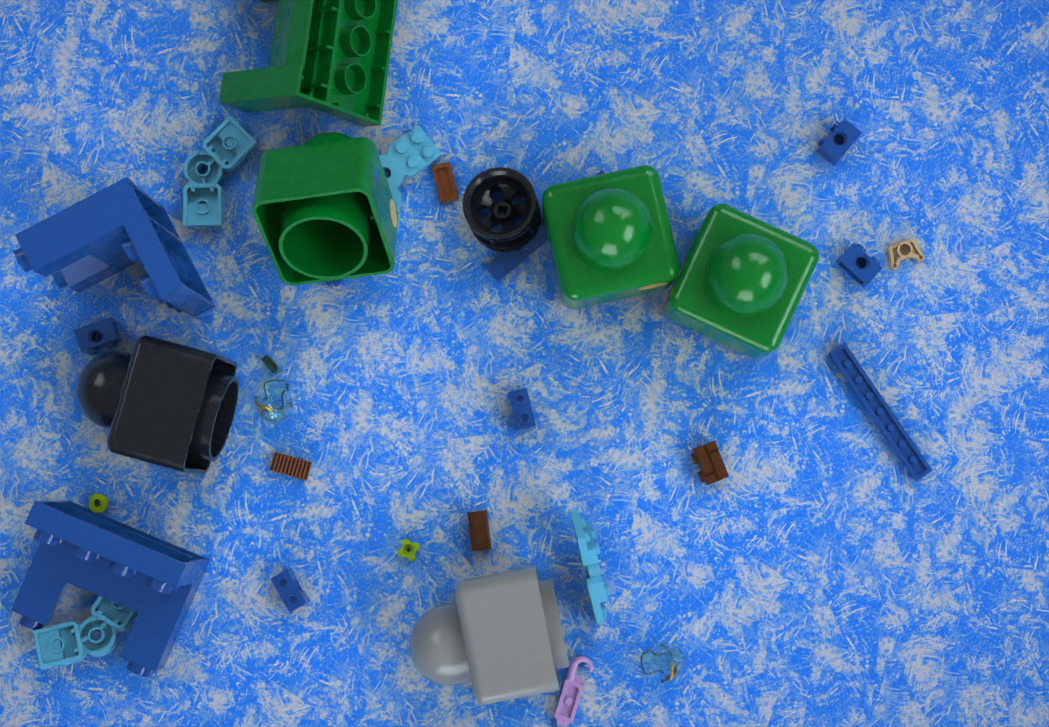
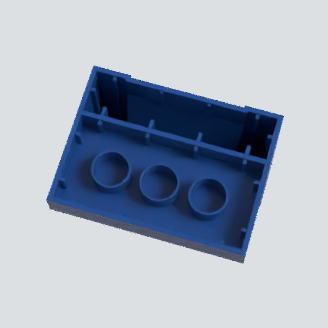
(110, 235)
(117, 565)

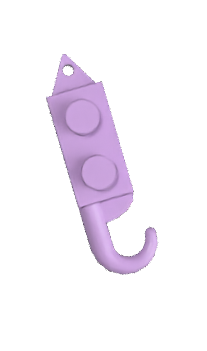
(571, 693)

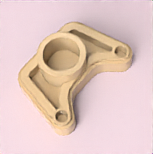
(902, 251)

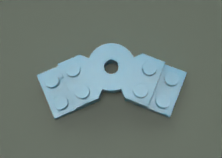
(221, 153)
(407, 159)
(588, 554)
(71, 642)

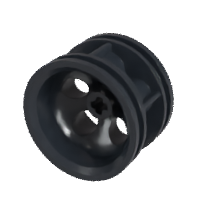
(478, 196)

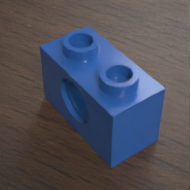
(846, 133)
(863, 275)
(86, 336)
(522, 409)
(289, 590)

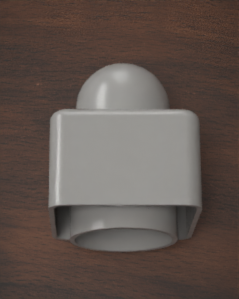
(496, 635)

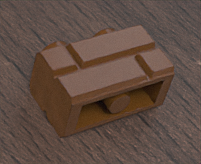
(709, 462)
(479, 530)

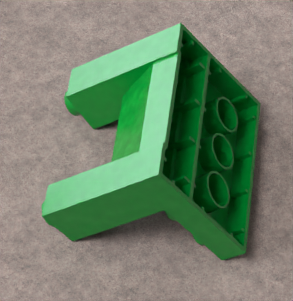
(323, 59)

